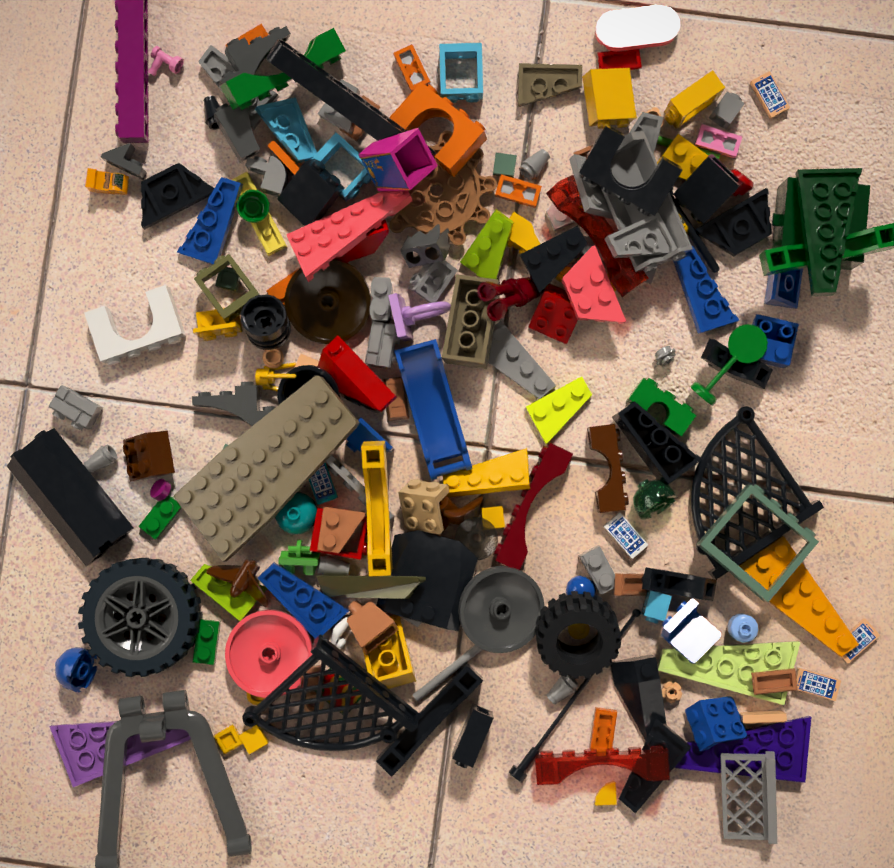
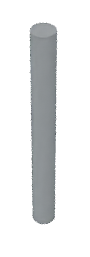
(447, 672)

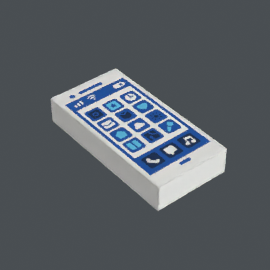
(625, 535)

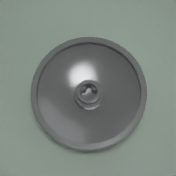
(500, 609)

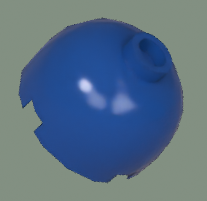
(75, 669)

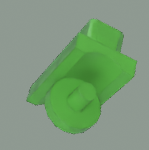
(300, 556)

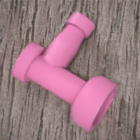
(175, 63)

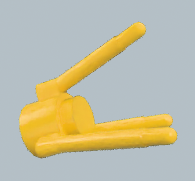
(266, 376)

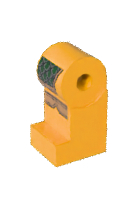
(106, 182)

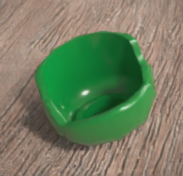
(253, 206)

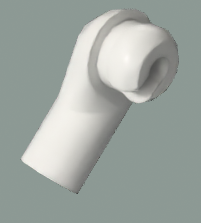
(338, 630)

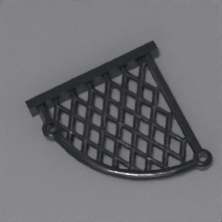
(805, 508)
(354, 676)

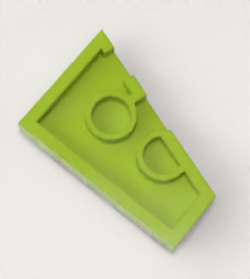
(488, 248)

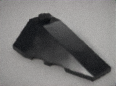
(640, 689)

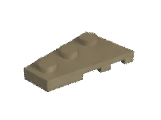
(546, 81)

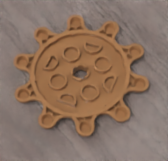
(454, 206)

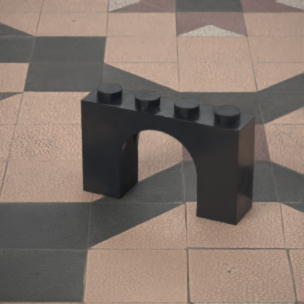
(646, 196)

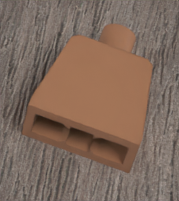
(370, 625)

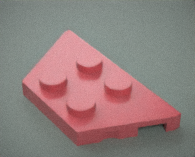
(592, 291)

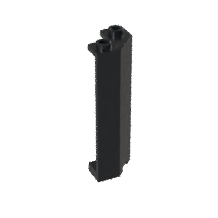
(69, 496)

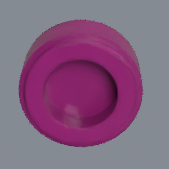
(160, 489)

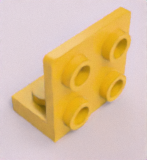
(212, 324)

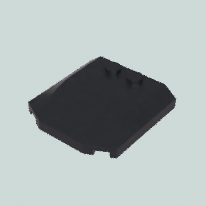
(447, 571)

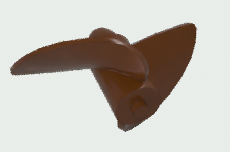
(452, 514)
(241, 579)

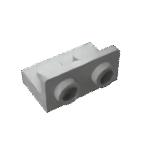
(432, 280)

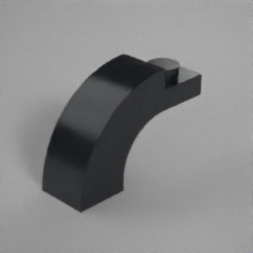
(752, 373)

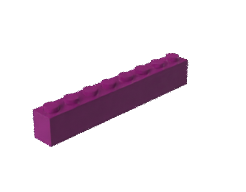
(132, 71)

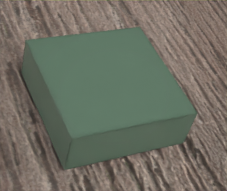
(504, 164)
(227, 279)

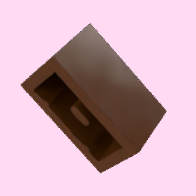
(148, 455)

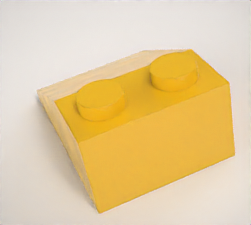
(392, 660)

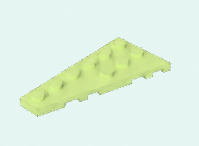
(732, 665)

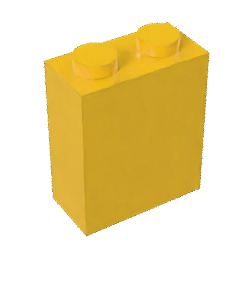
(609, 97)

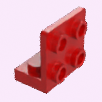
(554, 315)

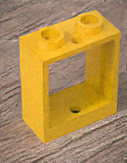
(693, 99)

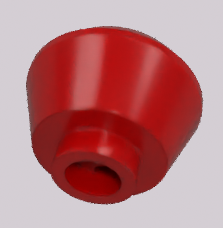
(747, 183)

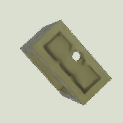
(235, 308)

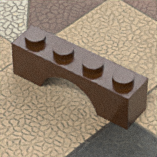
(611, 495)

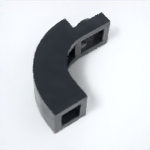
(679, 584)

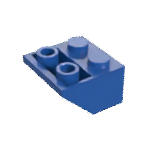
(780, 338)

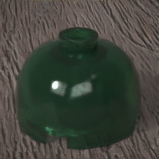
(653, 497)

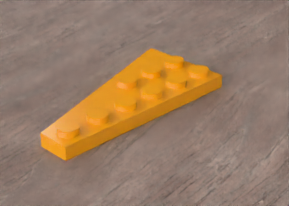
(800, 596)

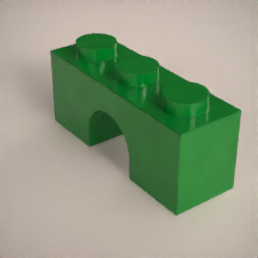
(677, 416)

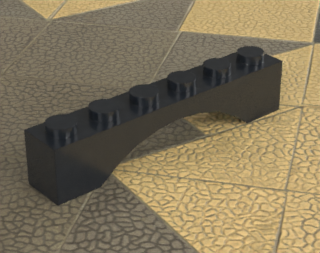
(445, 701)

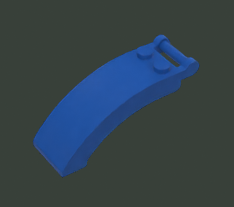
(432, 407)

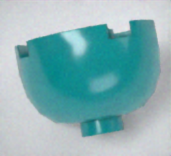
(297, 515)

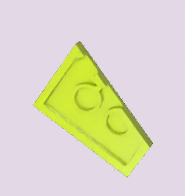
(558, 407)

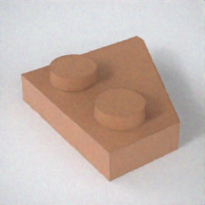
(337, 528)

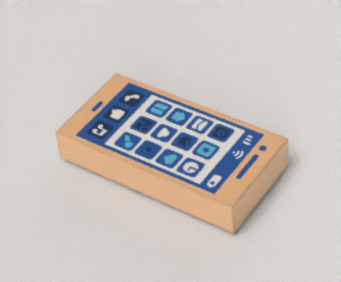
(769, 95)
(864, 635)
(817, 684)

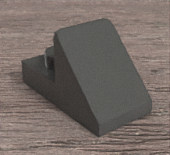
(121, 158)

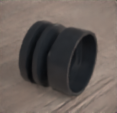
(259, 315)

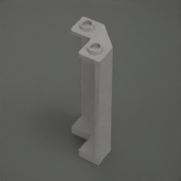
(632, 167)

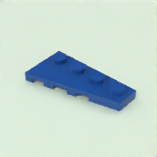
(213, 223)

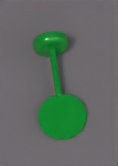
(746, 345)

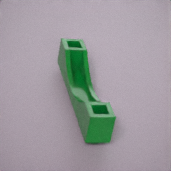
(247, 87)
(857, 244)

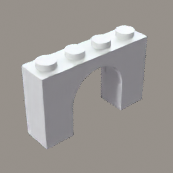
(164, 329)

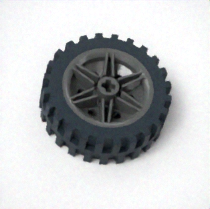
(173, 598)

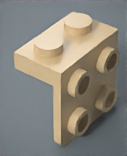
(421, 505)

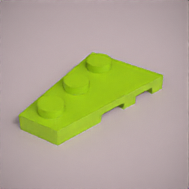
(220, 592)

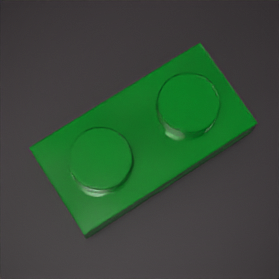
(160, 516)
(206, 642)

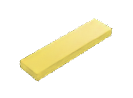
(265, 229)

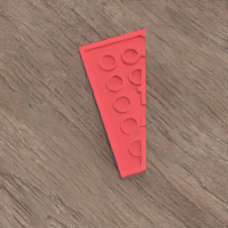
(341, 231)

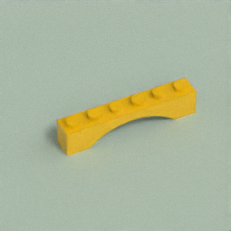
(524, 239)
(377, 504)

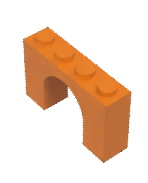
(426, 104)

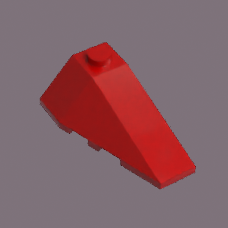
(354, 376)

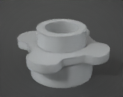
(665, 355)

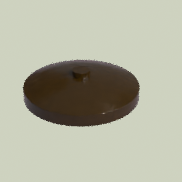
(329, 304)

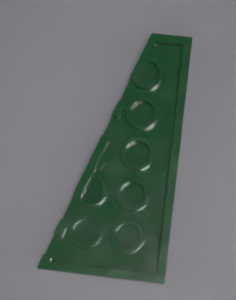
(826, 217)

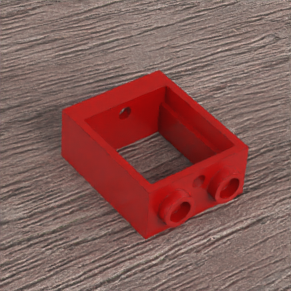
(362, 547)

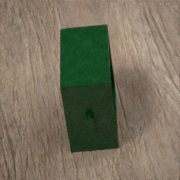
(788, 218)

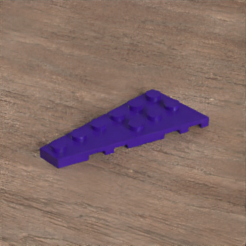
(786, 739)

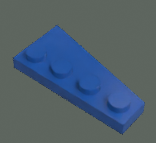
(701, 292)
(302, 600)

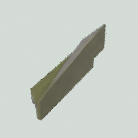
(370, 586)

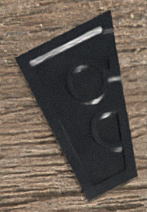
(552, 256)

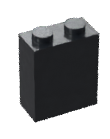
(707, 189)
(310, 192)
(472, 736)

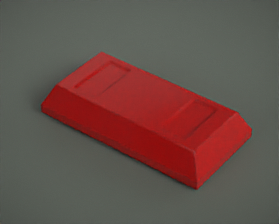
(620, 59)

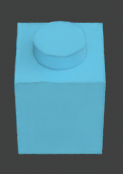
(655, 606)

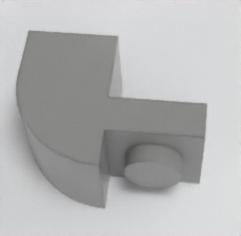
(274, 174)

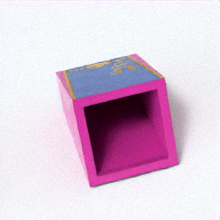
(398, 161)

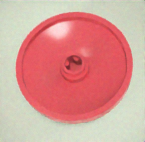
(266, 651)

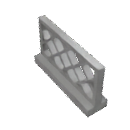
(768, 796)

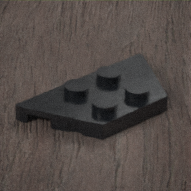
(170, 193)
(740, 225)

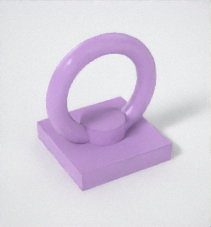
(407, 315)

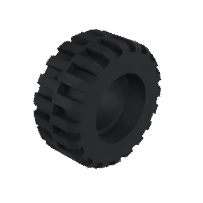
(581, 659)

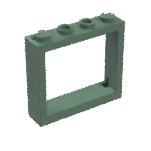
(774, 507)

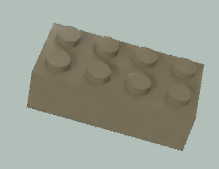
(468, 326)

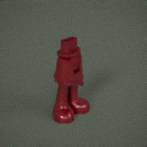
(516, 292)

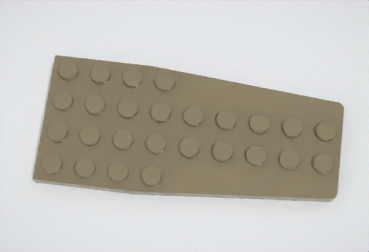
(266, 467)

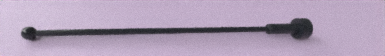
(519, 772)

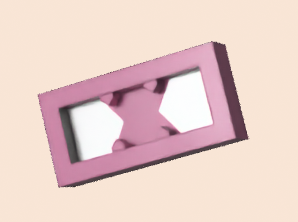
(718, 141)

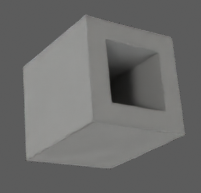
(727, 110)

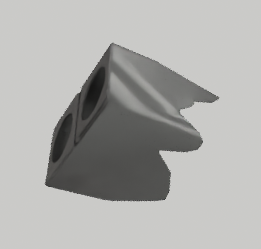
(433, 239)

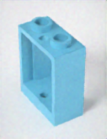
(461, 51)
(329, 150)

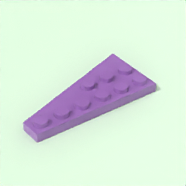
(84, 747)

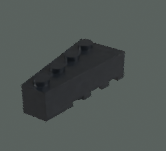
(655, 444)

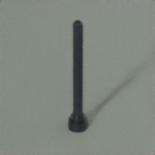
(696, 238)

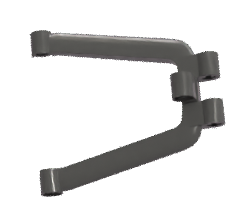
(153, 728)

